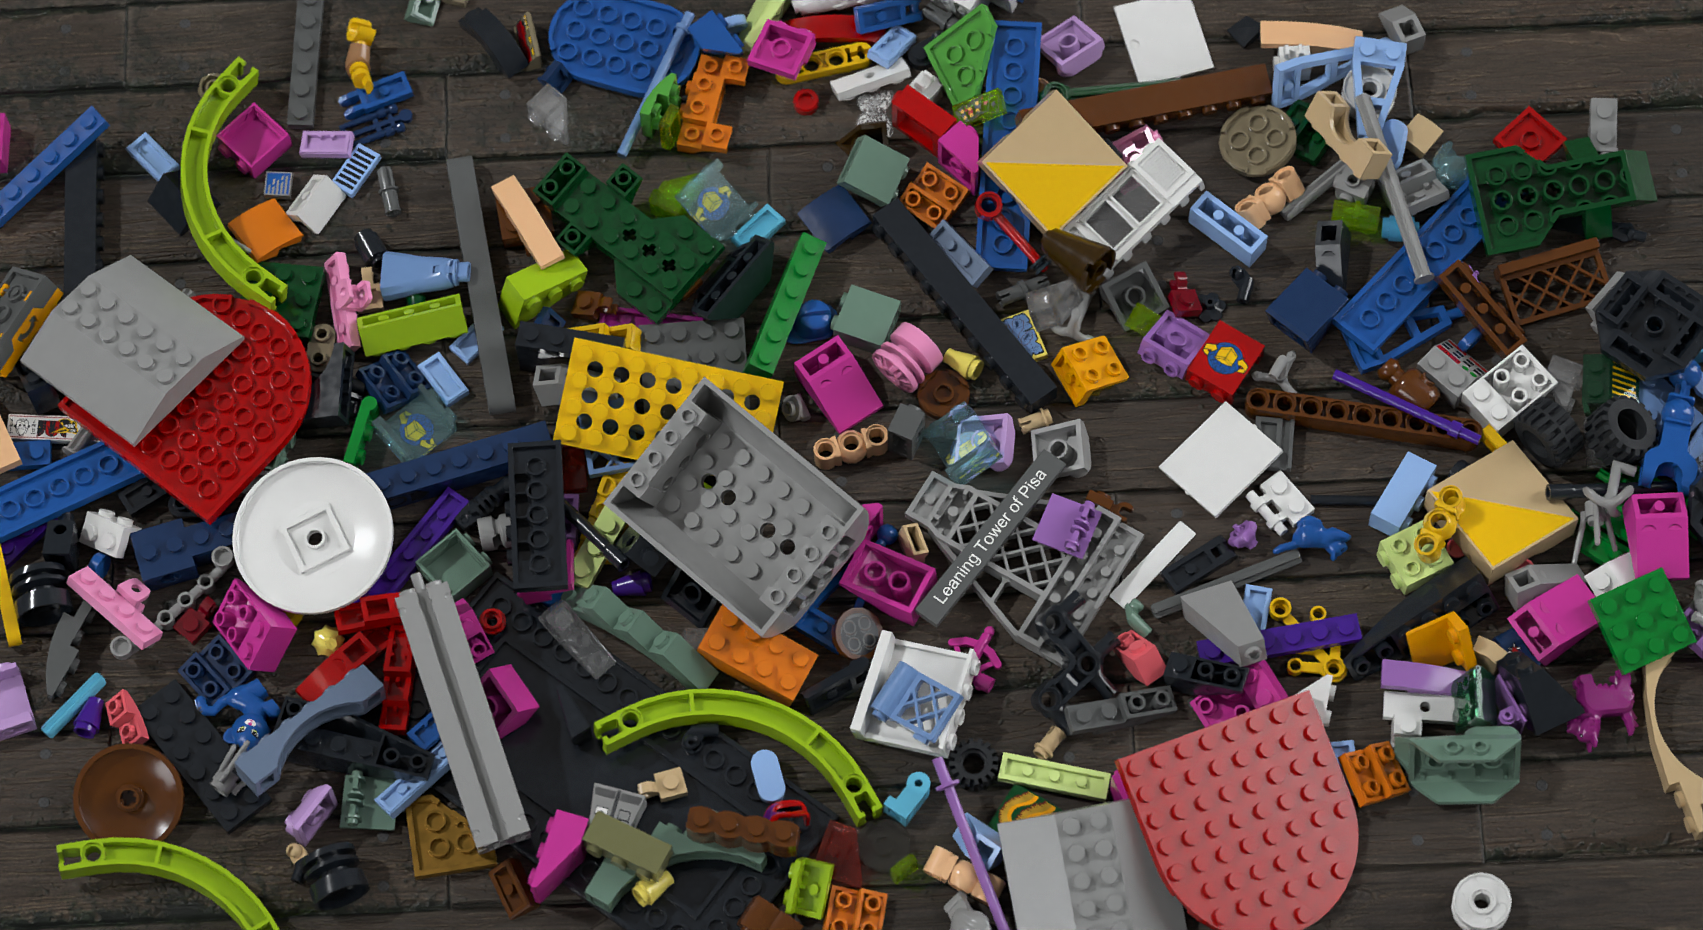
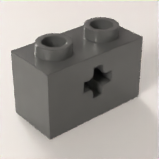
(906, 431)

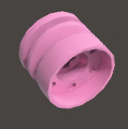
(907, 357)

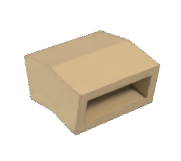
(1421, 135)
(904, 537)
(1488, 653)

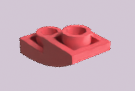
(126, 716)

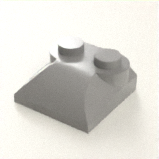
(1066, 442)

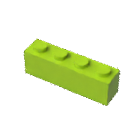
(412, 325)

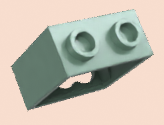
(874, 171)
(865, 319)
(457, 563)

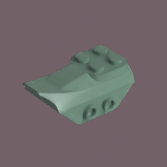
(1462, 767)

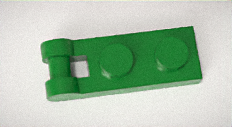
(362, 432)

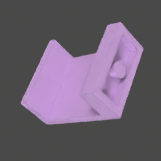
(15, 708)

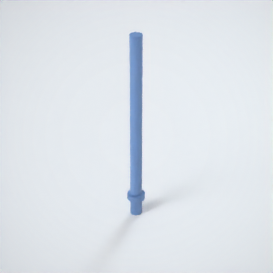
(681, 31)

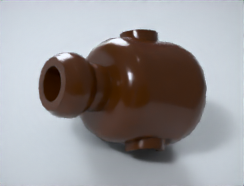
(1410, 385)

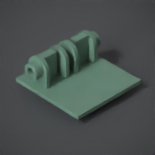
(358, 803)

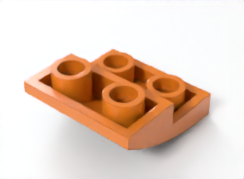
(934, 196)
(265, 230)
(1374, 773)
(854, 909)

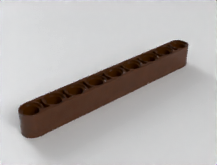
(1349, 424)

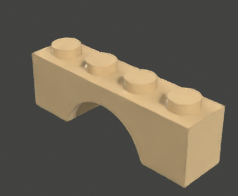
(1330, 118)

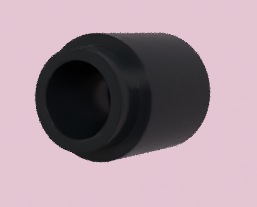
(370, 247)

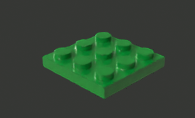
(1642, 621)

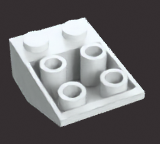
(1507, 390)

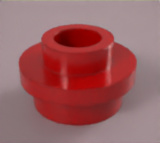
(489, 614)

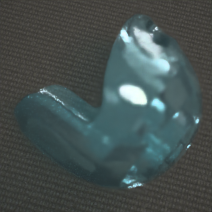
(1449, 167)

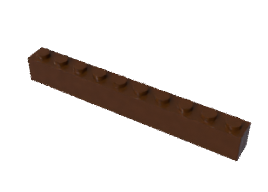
(1172, 99)

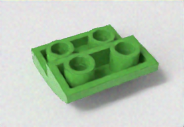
(657, 104)

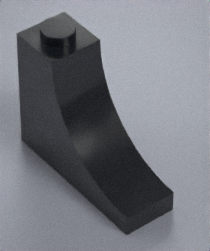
(331, 392)

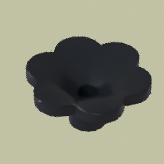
(1212, 307)

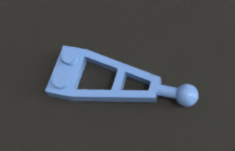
(1382, 55)
(1288, 75)

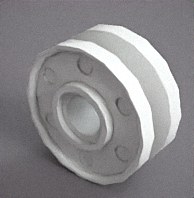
(1374, 80)
(1486, 888)

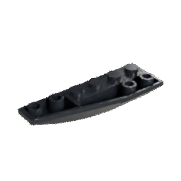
(1455, 589)
(357, 745)

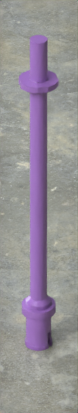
(947, 785)

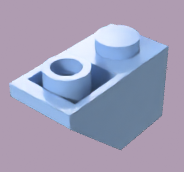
(986, 840)

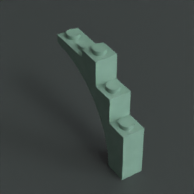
(635, 627)
(613, 883)

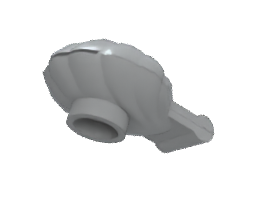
(963, 916)

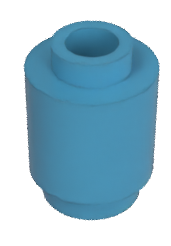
(1391, 230)

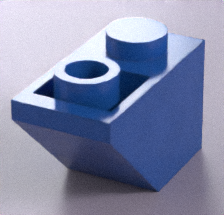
(713, 37)

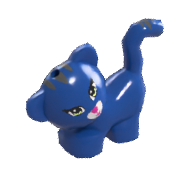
(250, 701)

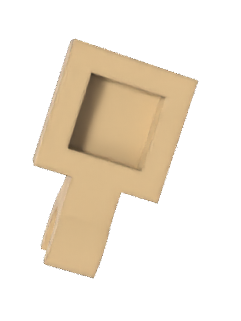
(377, 301)
(667, 785)

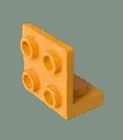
(1088, 368)
(1442, 642)

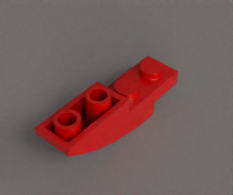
(368, 614)
(358, 650)

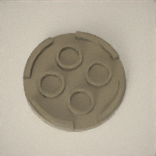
(1257, 140)

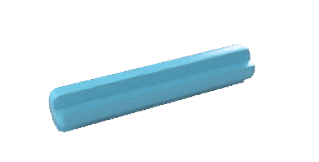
(73, 705)

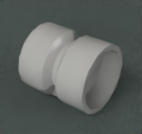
(493, 532)

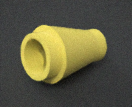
(965, 364)
(649, 892)

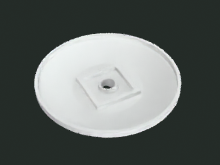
(303, 500)

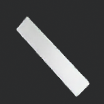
(1152, 564)

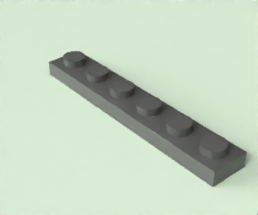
(305, 64)

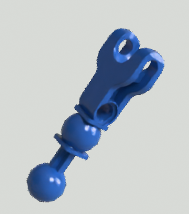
(1672, 454)

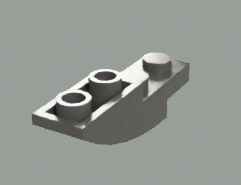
(62, 655)
(1120, 712)

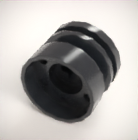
(40, 594)
(334, 876)

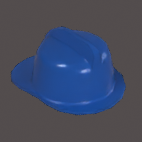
(812, 323)

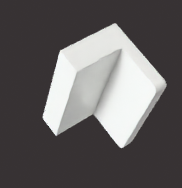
(316, 203)

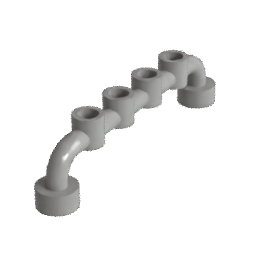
(223, 559)

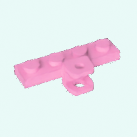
(346, 300)
(119, 607)

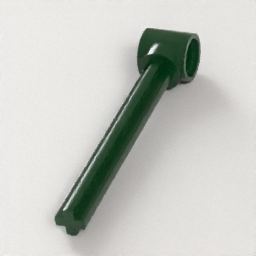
(1082, 92)

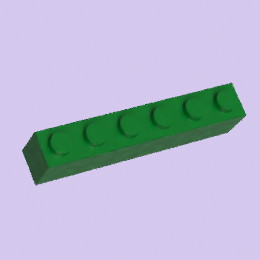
(784, 306)

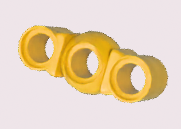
(1435, 536)

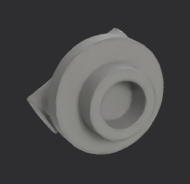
(795, 408)

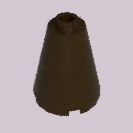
(1079, 258)

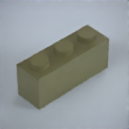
(627, 847)

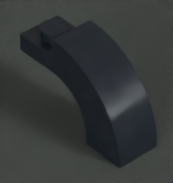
(495, 40)

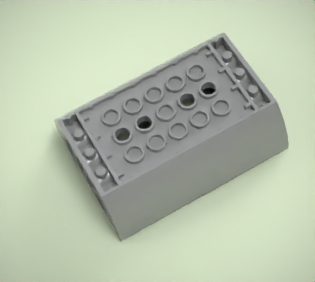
(724, 543)

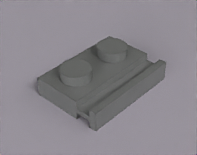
(1282, 434)

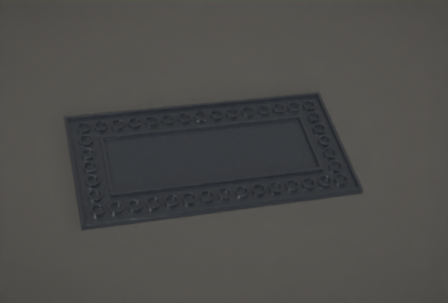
(562, 776)

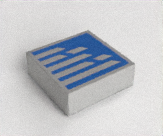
(278, 185)

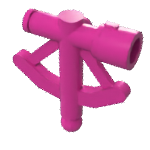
(981, 681)

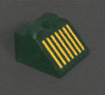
(1605, 380)

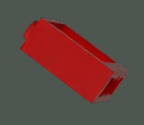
(920, 118)

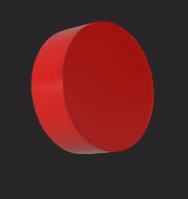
(806, 102)

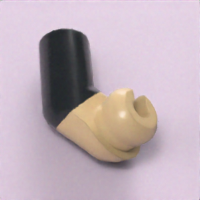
(296, 854)

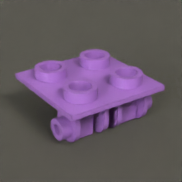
(1067, 525)
(1511, 713)

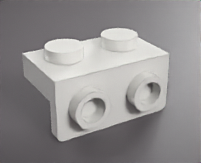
(107, 532)

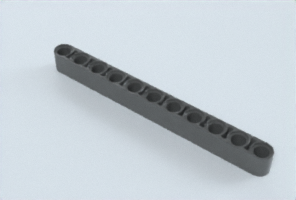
(481, 286)

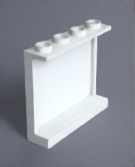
(942, 665)

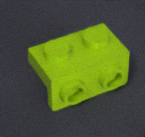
(808, 887)

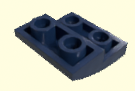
(834, 217)
(392, 380)
(215, 670)

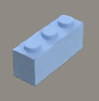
(1227, 228)
(1403, 495)

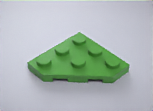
(963, 54)

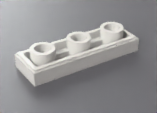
(869, 80)
(1439, 706)

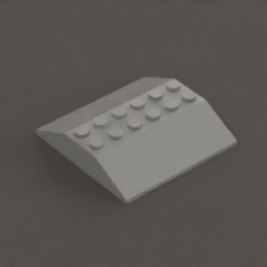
(128, 347)
(1085, 872)

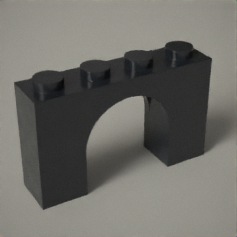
(540, 342)

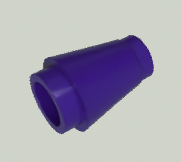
(634, 584)
(89, 718)

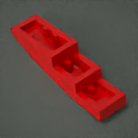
(398, 682)

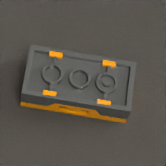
(24, 307)

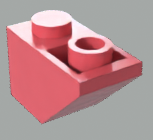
(1140, 657)

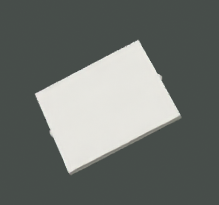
(1163, 39)
(1220, 459)

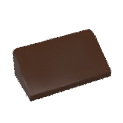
(513, 888)

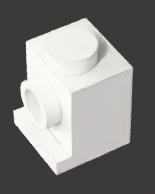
(1405, 726)

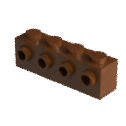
(1480, 309)

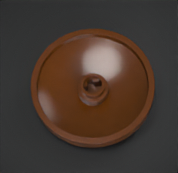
(128, 794)

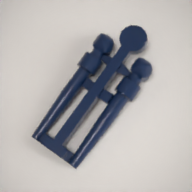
(404, 116)

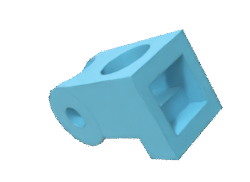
(909, 800)

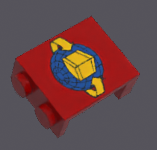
(1224, 362)

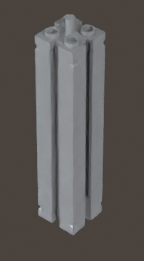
(462, 715)

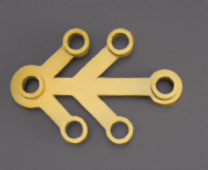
(1326, 661)

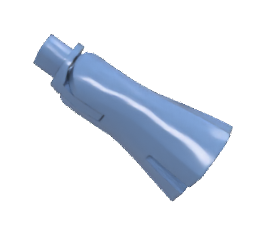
(414, 274)

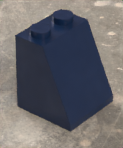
(1307, 308)

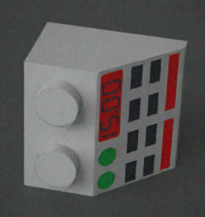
(1451, 370)

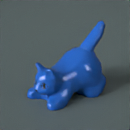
(1312, 534)

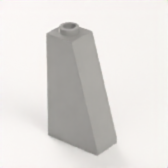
(1226, 622)

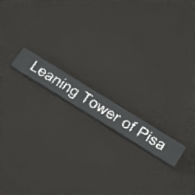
(990, 538)

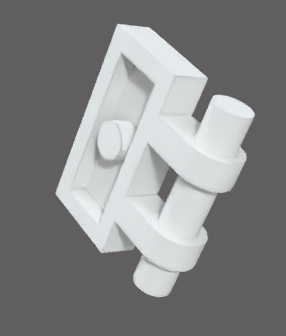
(1285, 498)

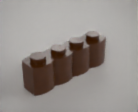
(750, 832)

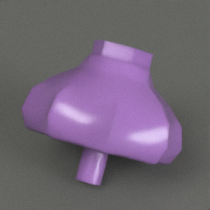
(1244, 535)

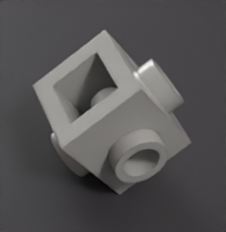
(1350, 188)

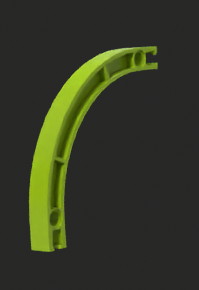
(198, 206)
(750, 713)
(172, 863)

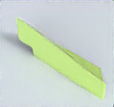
(756, 19)

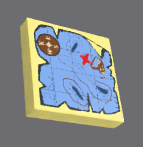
(1025, 332)

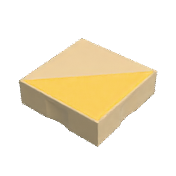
(1052, 163)
(1504, 512)

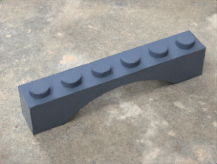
(351, 696)

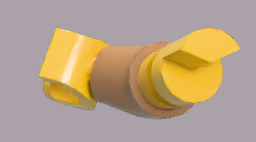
(358, 55)

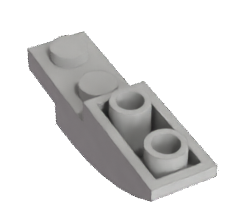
(1603, 124)

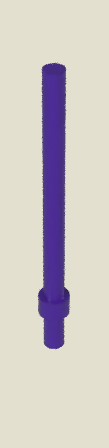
(1453, 428)

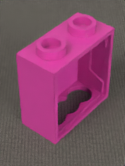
(253, 141)

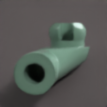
(1133, 618)

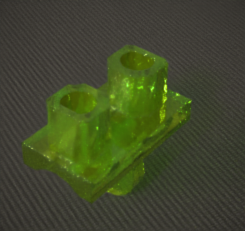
(1357, 216)

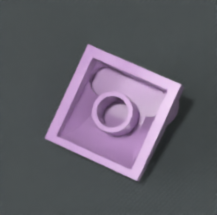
(1071, 47)
(1003, 434)
(311, 813)

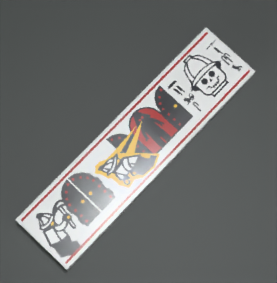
(43, 427)

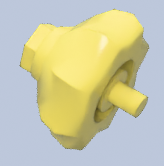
(327, 640)

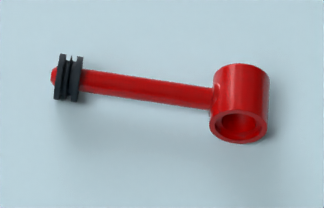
(1039, 262)

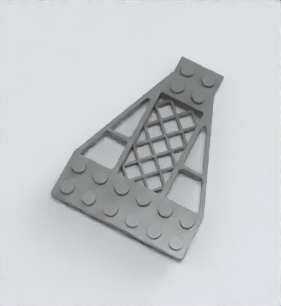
(947, 506)

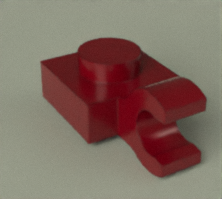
(1183, 300)
(194, 624)

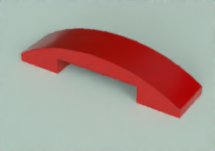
(835, 29)

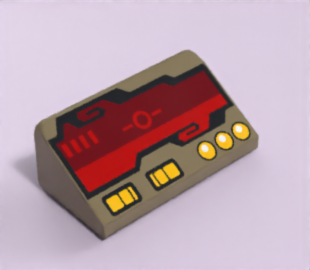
(527, 41)

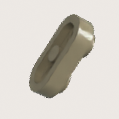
(321, 347)

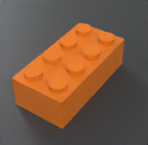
(767, 665)

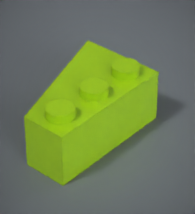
(533, 288)

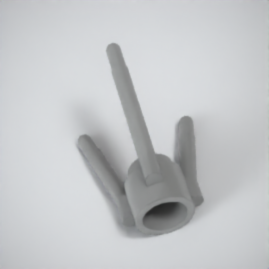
(1595, 516)
(224, 780)

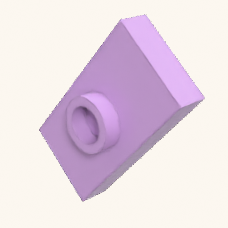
(326, 144)

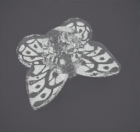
(875, 108)

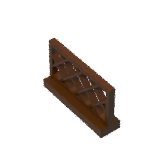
(1541, 264)

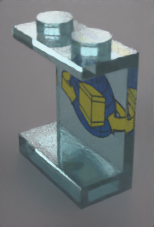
(715, 202)
(417, 426)
(962, 443)

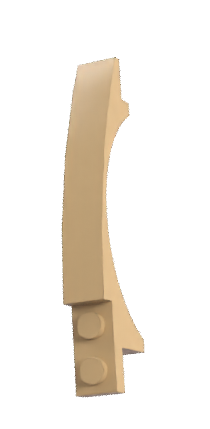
(1672, 772)

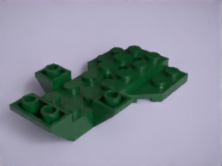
(1585, 186)
(605, 217)

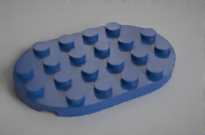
(619, 43)

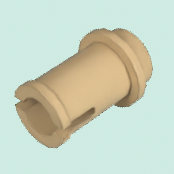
(1035, 421)
(1049, 743)

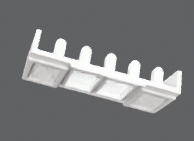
(1137, 201)

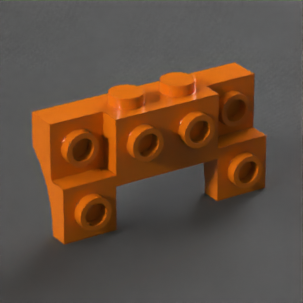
(704, 103)

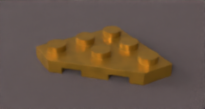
(442, 840)

